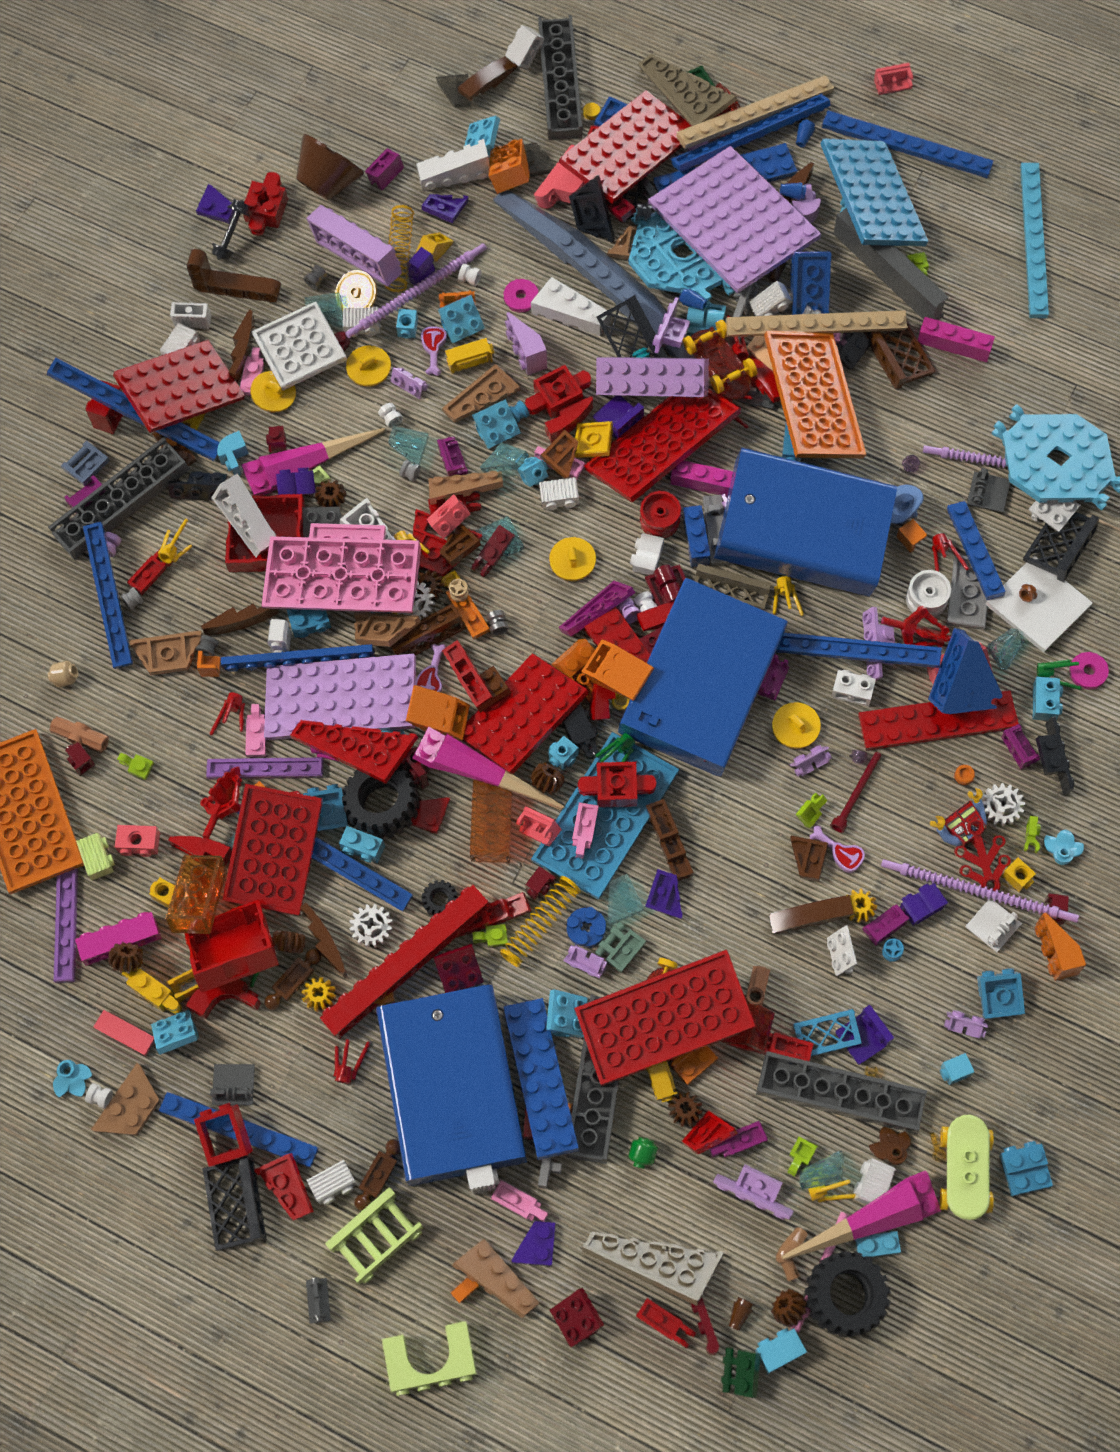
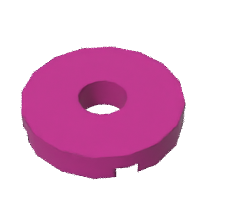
(516, 287)
(1091, 660)

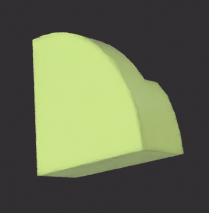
(320, 475)

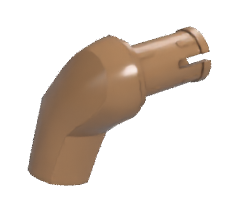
(794, 1240)

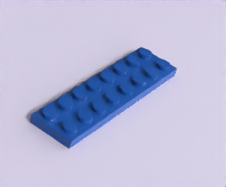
(771, 163)
(540, 1079)

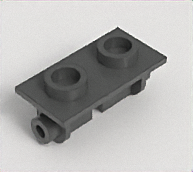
(758, 399)
(318, 1300)

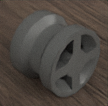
(207, 645)

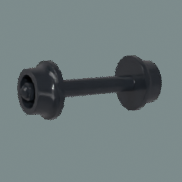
(239, 208)

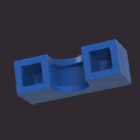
(696, 534)

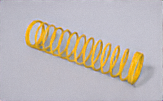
(390, 239)
(516, 961)

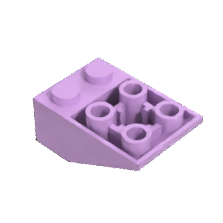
(526, 345)

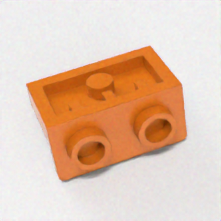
(693, 1064)

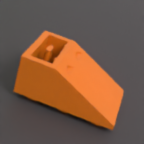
(508, 166)
(573, 662)
(617, 670)
(437, 711)
(1061, 950)

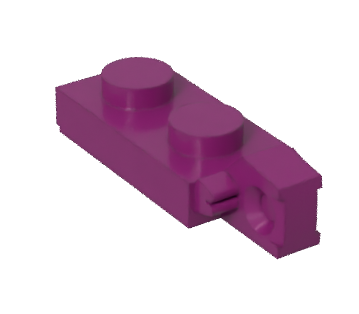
(746, 1138)

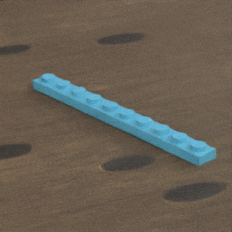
(1034, 240)

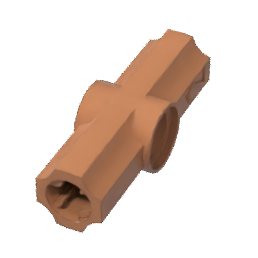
(79, 733)
(758, 984)

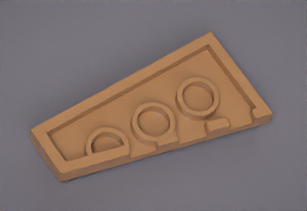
(483, 392)
(463, 484)
(492, 1273)

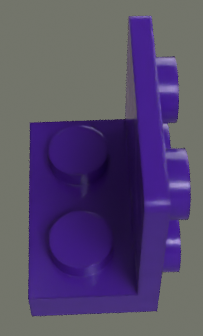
(621, 414)
(873, 1035)

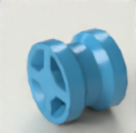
(519, 411)
(893, 945)

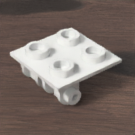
(1053, 512)
(993, 925)
(841, 951)

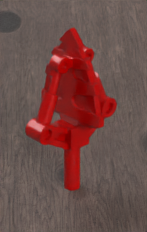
(911, 626)
(226, 797)

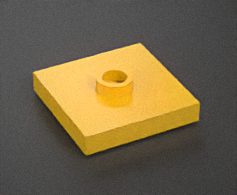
(593, 439)

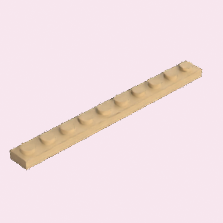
(753, 112)
(817, 323)

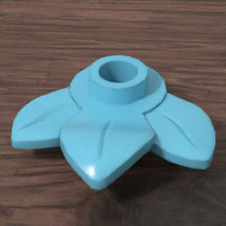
(1065, 845)
(72, 1081)

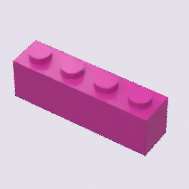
(955, 339)
(701, 478)
(139, 930)

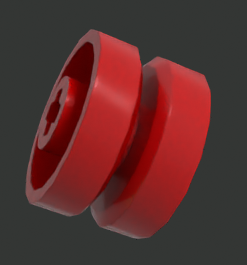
(660, 514)

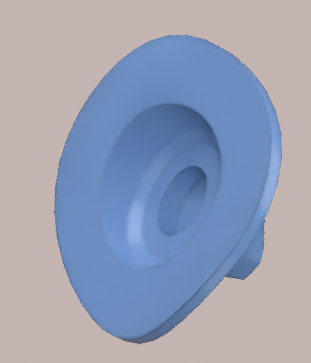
(906, 503)

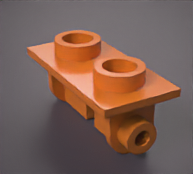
(448, 298)

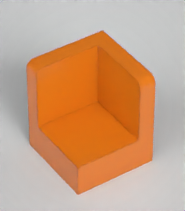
(911, 534)
(208, 665)

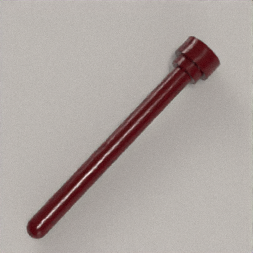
(840, 822)

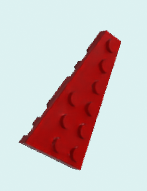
(358, 747)

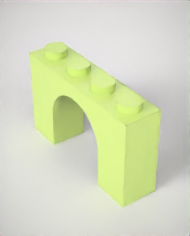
(458, 1366)

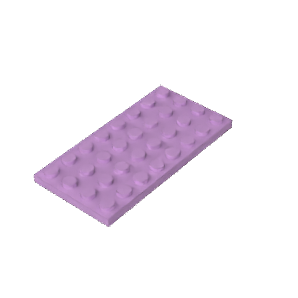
(341, 692)

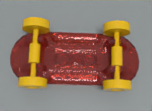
(726, 371)

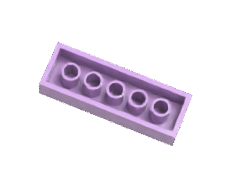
(354, 245)
(652, 376)

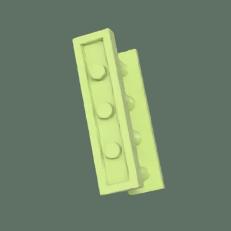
(355, 1229)

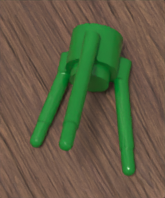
(1047, 669)
(622, 744)

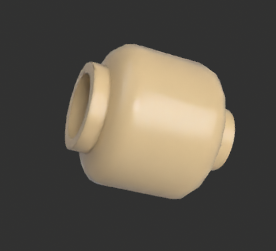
(63, 674)

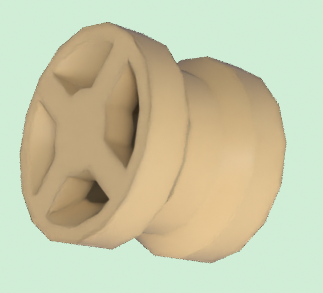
(455, 587)

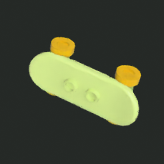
(968, 1164)

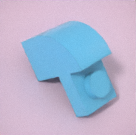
(230, 449)

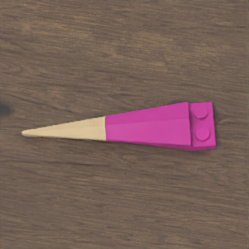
(262, 472)
(454, 757)
(899, 1206)

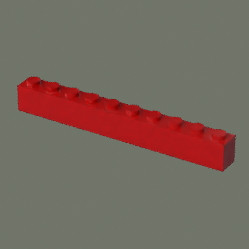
(405, 961)

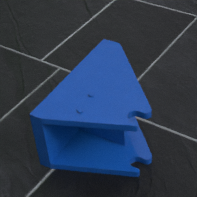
(810, 281)
(964, 678)

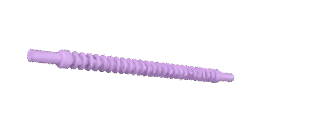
(364, 323)
(945, 452)
(1053, 911)

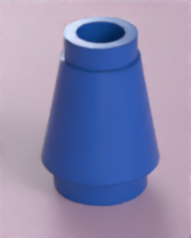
(804, 133)
(793, 190)
(692, 299)

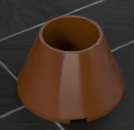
(324, 169)

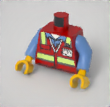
(954, 827)

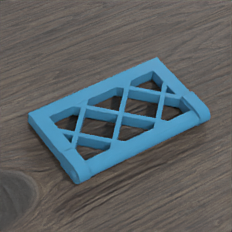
(834, 1017)

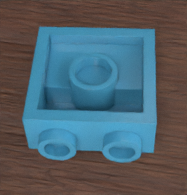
(308, 621)
(332, 809)
(1001, 993)
(1025, 1168)

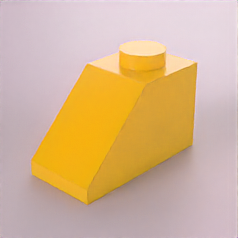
(436, 244)

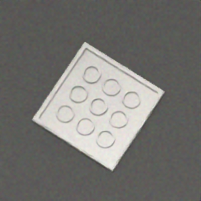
(299, 345)
(1046, 616)

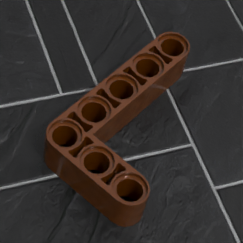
(229, 283)

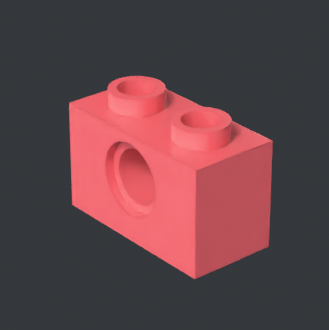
(448, 516)
(129, 833)

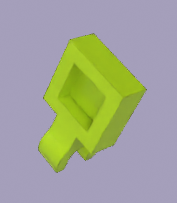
(919, 261)
(138, 766)
(810, 810)
(1032, 830)
(494, 936)
(801, 1153)

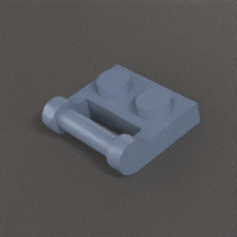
(88, 466)

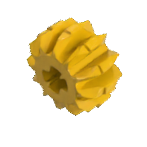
(868, 905)
(320, 986)

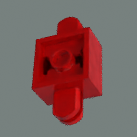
(266, 203)
(556, 384)
(616, 784)

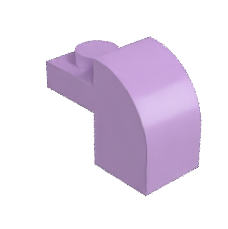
(809, 205)

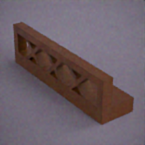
(425, 631)

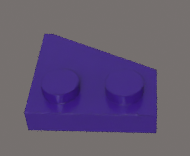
(214, 206)
(444, 206)
(665, 895)
(537, 1245)

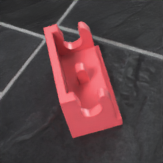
(893, 78)
(538, 826)

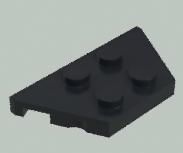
(591, 210)

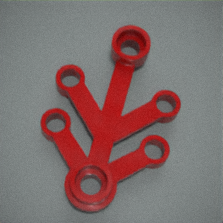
(983, 860)

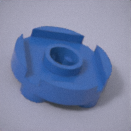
(584, 938)

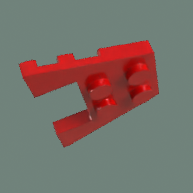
(433, 560)

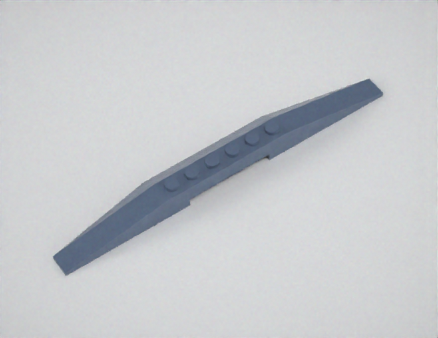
(588, 259)

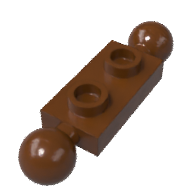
(292, 979)
(377, 1174)

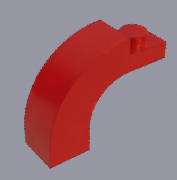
(204, 1002)

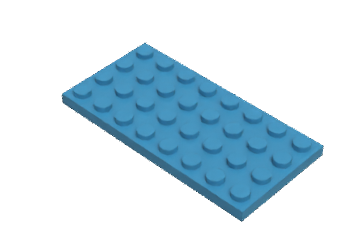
(873, 193)
(614, 828)

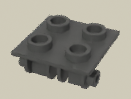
(988, 491)
(319, 515)
(233, 1084)

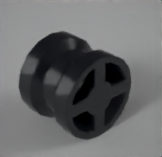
(643, 212)

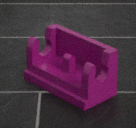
(385, 168)
(452, 456)
(83, 493)
(774, 678)
(1019, 747)
(885, 925)

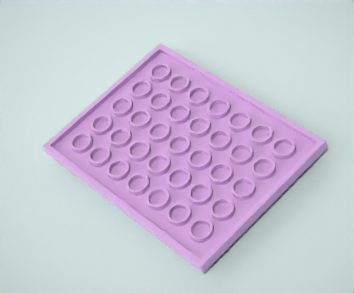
(734, 219)

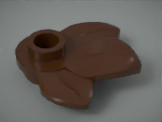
(891, 1143)

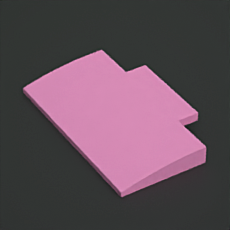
(342, 570)

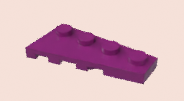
(596, 607)

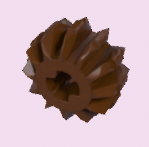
(323, 494)
(434, 579)
(547, 778)
(288, 941)
(125, 957)
(692, 1115)
(789, 1308)

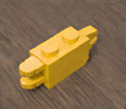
(152, 991)

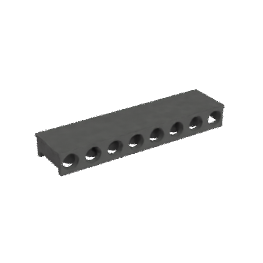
(560, 79)
(893, 270)
(122, 498)
(841, 1092)
(592, 1111)

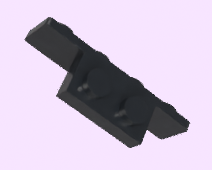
(852, 348)
(198, 487)
(1053, 756)

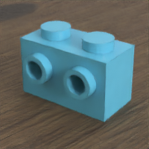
(1047, 698)
(361, 844)
(780, 1350)

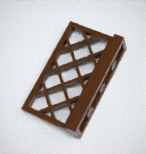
(890, 365)

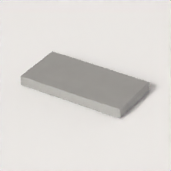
(966, 598)

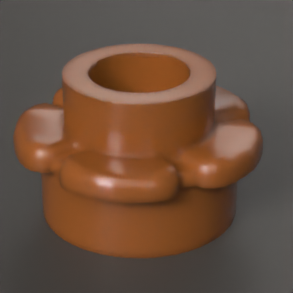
(1028, 592)

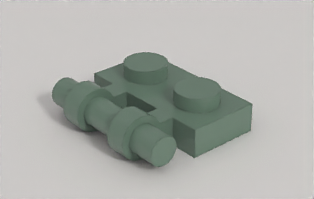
(626, 949)

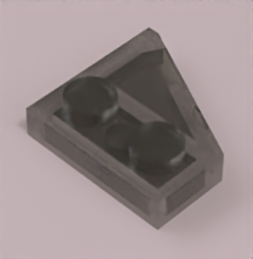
(450, 85)
(537, 160)

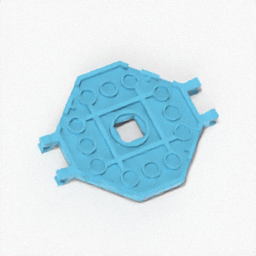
(660, 266)
(1079, 478)

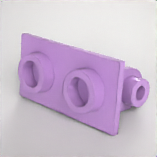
(405, 381)
(803, 762)
(593, 965)
(974, 1024)

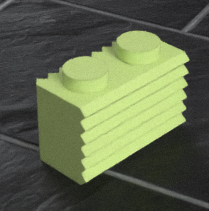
(95, 856)

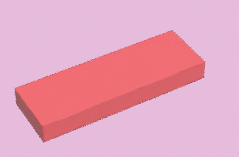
(124, 1032)

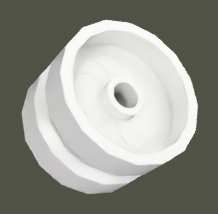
(928, 590)

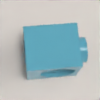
(405, 317)
(956, 1069)

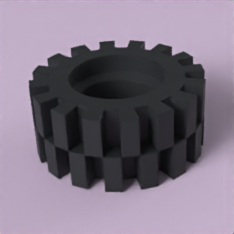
(433, 889)

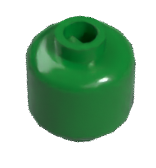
(643, 1152)

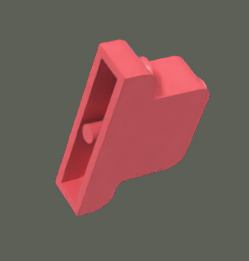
(557, 186)

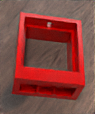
(239, 1129)

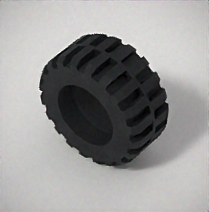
(387, 822)
(874, 1290)

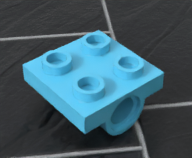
(483, 129)
(705, 318)
(461, 319)
(496, 424)
(562, 1016)
(174, 1032)

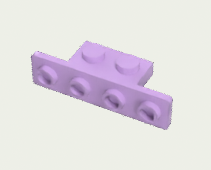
(672, 328)
(876, 632)
(757, 1188)

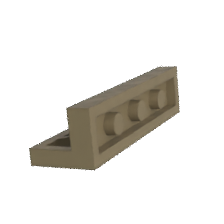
(736, 582)

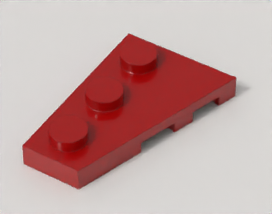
(286, 1183)

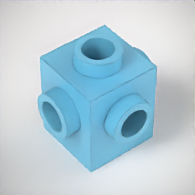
(533, 471)
(563, 753)

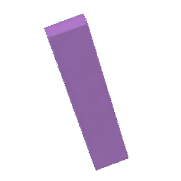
(267, 767)
(65, 927)

